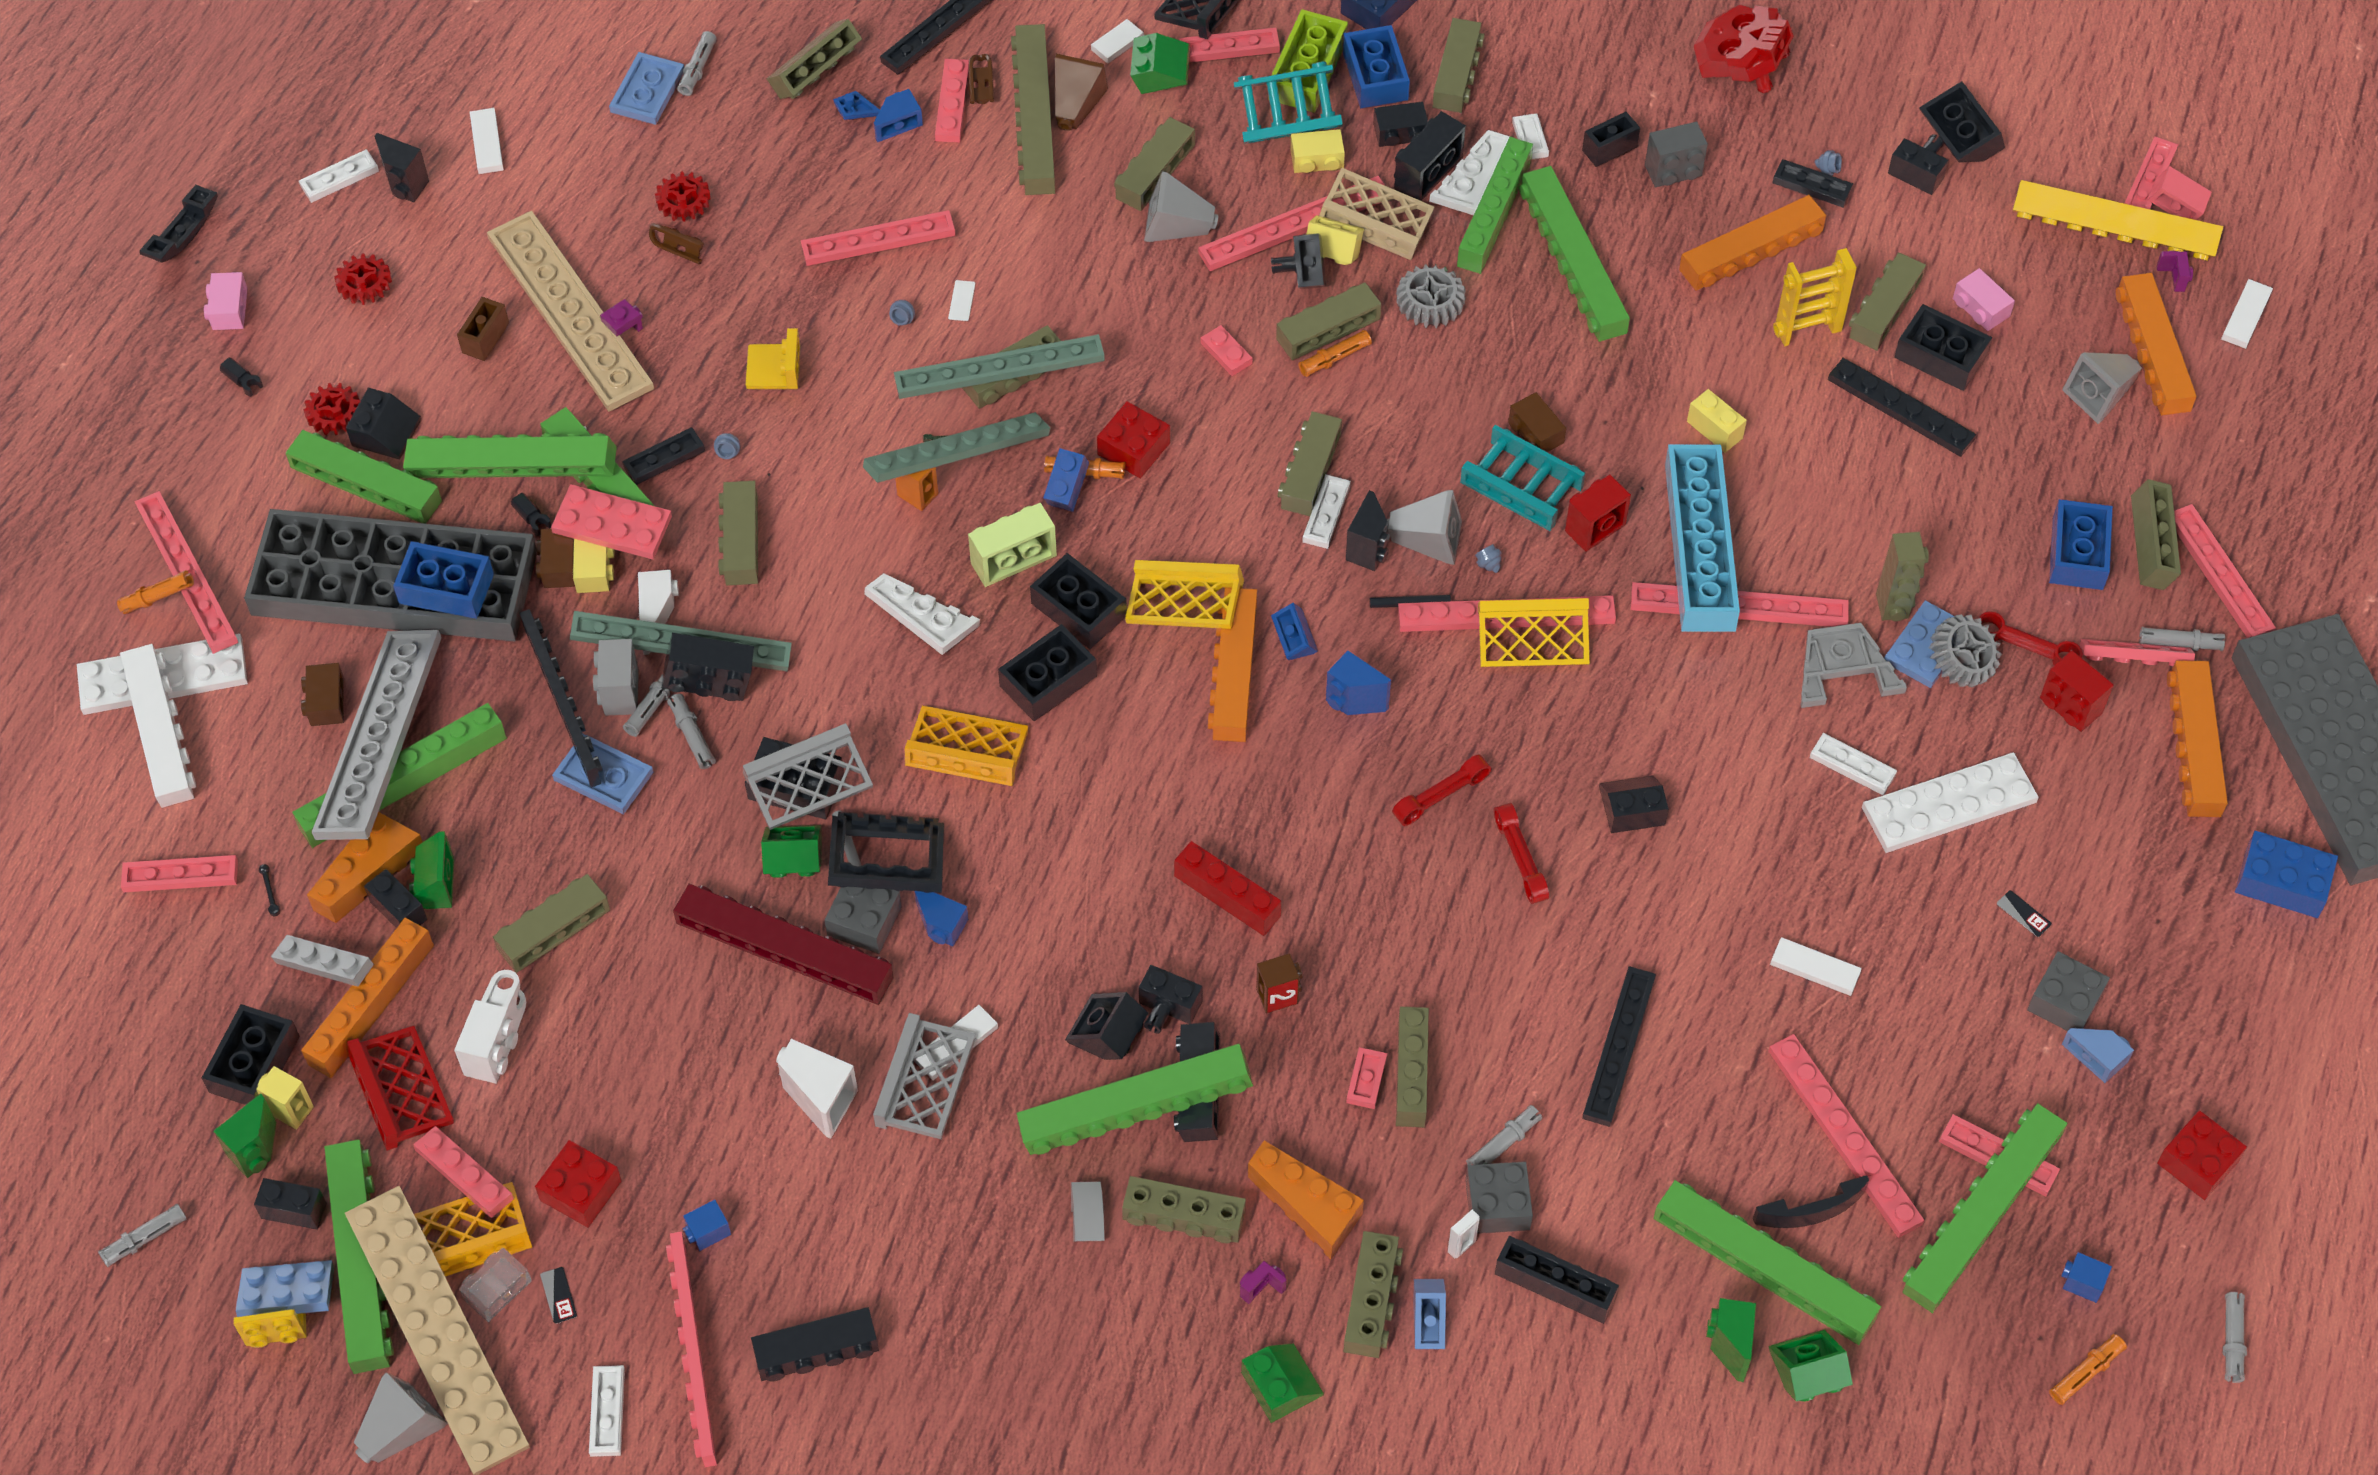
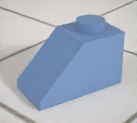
(2099, 1050)
(1429, 1313)

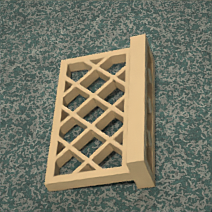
(1376, 232)

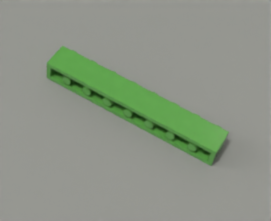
(1574, 254)
(510, 456)
(425, 761)
(1134, 1100)
(1984, 1208)
(1767, 1262)
(359, 1289)

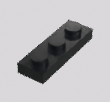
(1812, 183)
(663, 456)

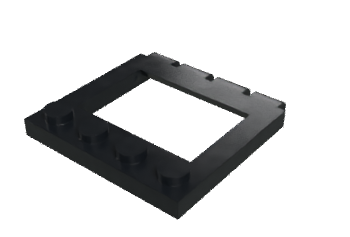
(874, 876)

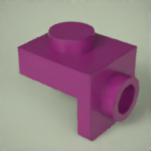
(2178, 264)
(622, 317)
(1255, 1281)

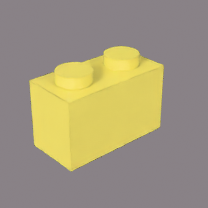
(1317, 151)
(1339, 239)
(1716, 420)
(592, 567)
(285, 1097)

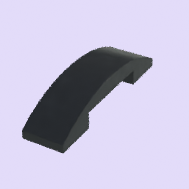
(184, 227)
(1779, 1216)

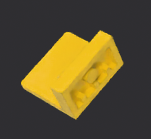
(774, 364)
(271, 1327)

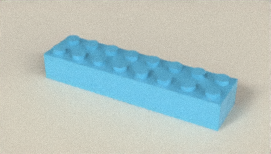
(1701, 538)

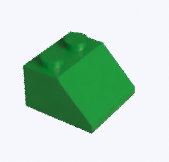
(1159, 62)
(792, 850)
(433, 872)
(249, 1136)
(1732, 1335)
(1811, 1365)
(1280, 1380)

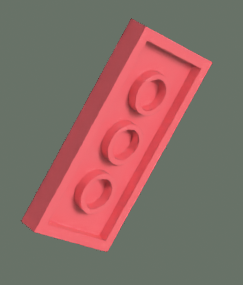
(611, 521)

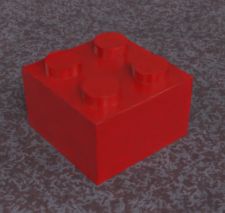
(1133, 438)
(1597, 512)
(2076, 691)
(2202, 1155)
(578, 1183)

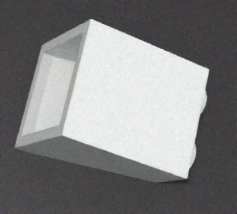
(817, 1084)

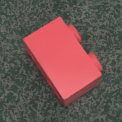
(2179, 194)

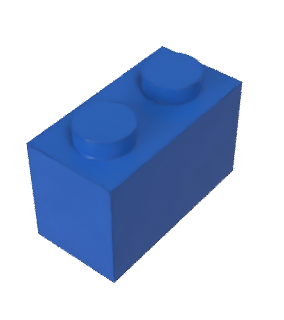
(1066, 480)

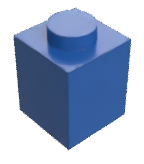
(706, 1225)
(2085, 1277)

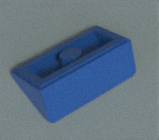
(1294, 632)

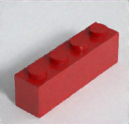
(1227, 888)

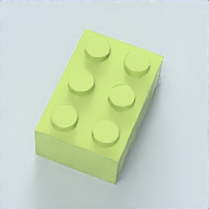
(1012, 544)

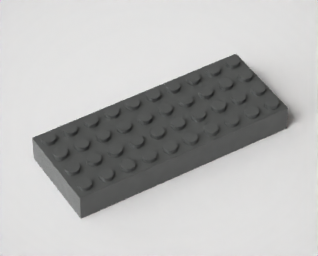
(347, 567)
(2326, 725)

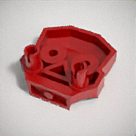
(1744, 45)

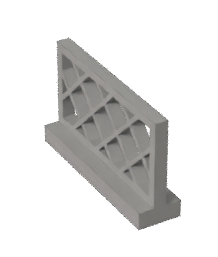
(803, 753)
(899, 1077)

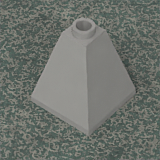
(1177, 212)
(2101, 381)
(1428, 526)
(395, 1420)

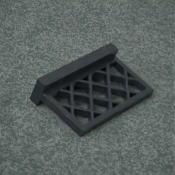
(1208, 15)

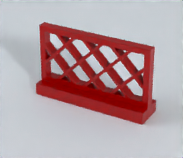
(374, 1088)

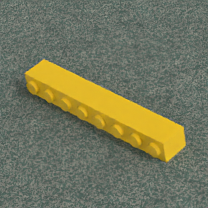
(2117, 219)

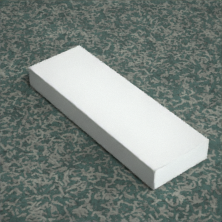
(486, 141)
(339, 175)
(2247, 313)
(1326, 511)
(1853, 764)
(1816, 966)
(976, 1022)
(606, 1411)

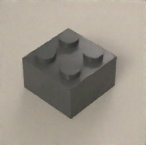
(1676, 154)
(863, 916)
(2068, 993)
(1499, 1196)

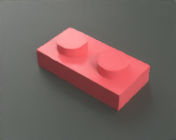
(1226, 350)
(1366, 1078)

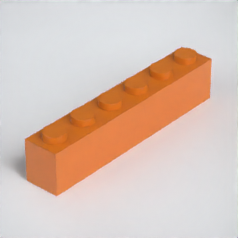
(1752, 242)
(2156, 344)
(1233, 670)
(2197, 739)
(365, 1003)

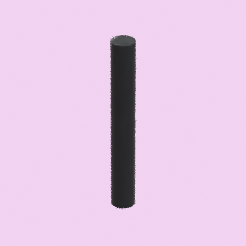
(1385, 602)

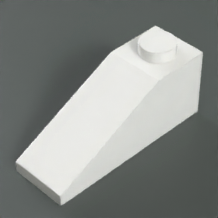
(656, 596)

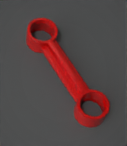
(2027, 640)
(1412, 807)
(1508, 824)

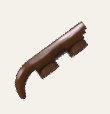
(981, 76)
(673, 238)

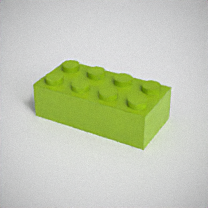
(1311, 41)

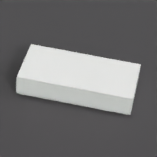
(1116, 41)
(1530, 130)
(1463, 1234)

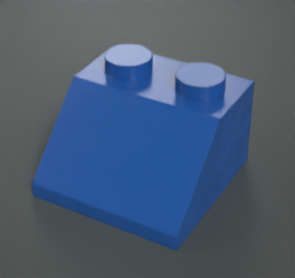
(1357, 687)

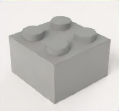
(616, 677)

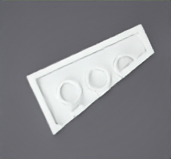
(928, 619)

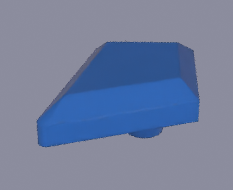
(855, 106)

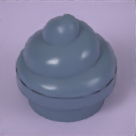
(1829, 162)
(902, 312)
(727, 446)
(1489, 558)

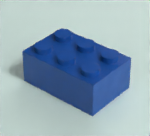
(1376, 66)
(2080, 544)
(443, 580)
(2286, 874)

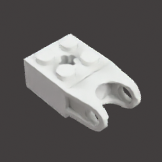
(491, 1030)

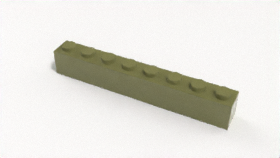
(1034, 110)

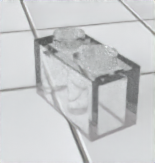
(494, 1284)

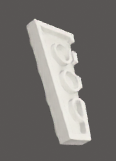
(1470, 178)

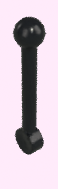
(273, 909)

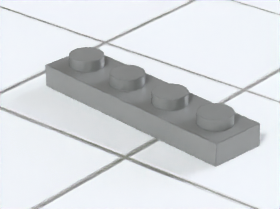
(322, 960)

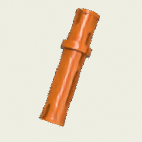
(1325, 357)
(1095, 468)
(146, 596)
(2097, 1361)

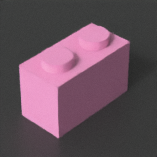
(1983, 299)
(226, 301)

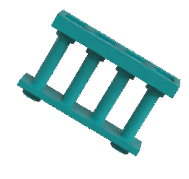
(1303, 123)
(1521, 500)

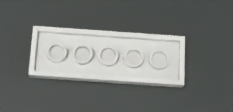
(189, 667)
(1949, 802)

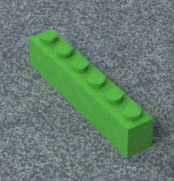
(1494, 205)
(364, 476)
(618, 485)

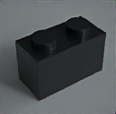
(1398, 123)
(1611, 139)
(394, 900)
(290, 1203)

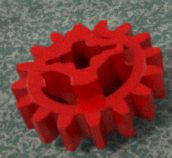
(682, 196)
(363, 279)
(331, 408)

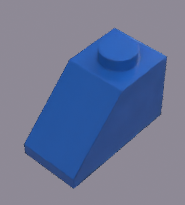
(897, 115)
(941, 917)

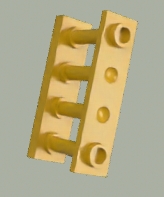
(1833, 304)

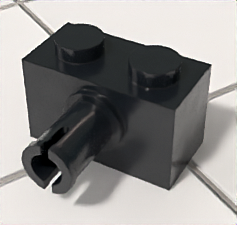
(1919, 164)
(1306, 261)
(1167, 997)

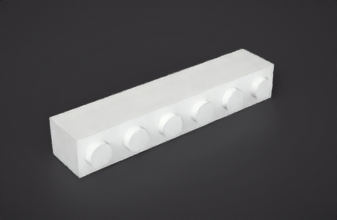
(157, 725)

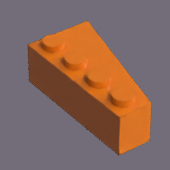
(358, 863)
(1306, 1197)

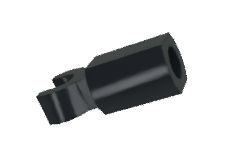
(240, 375)
(530, 512)

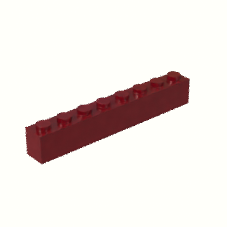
(784, 943)

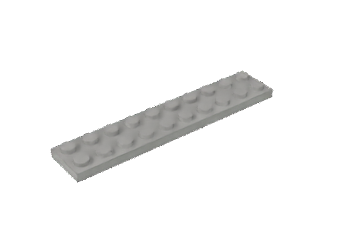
(376, 735)

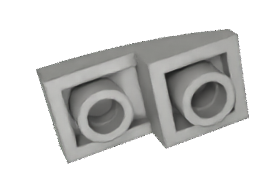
(1087, 1211)

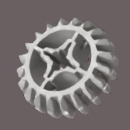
(1430, 296)
(1969, 646)

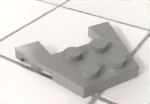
(1843, 653)

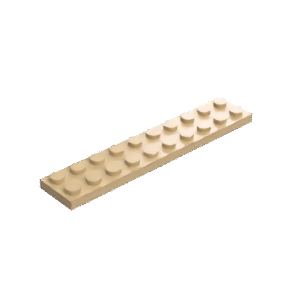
(570, 311)
(437, 1331)

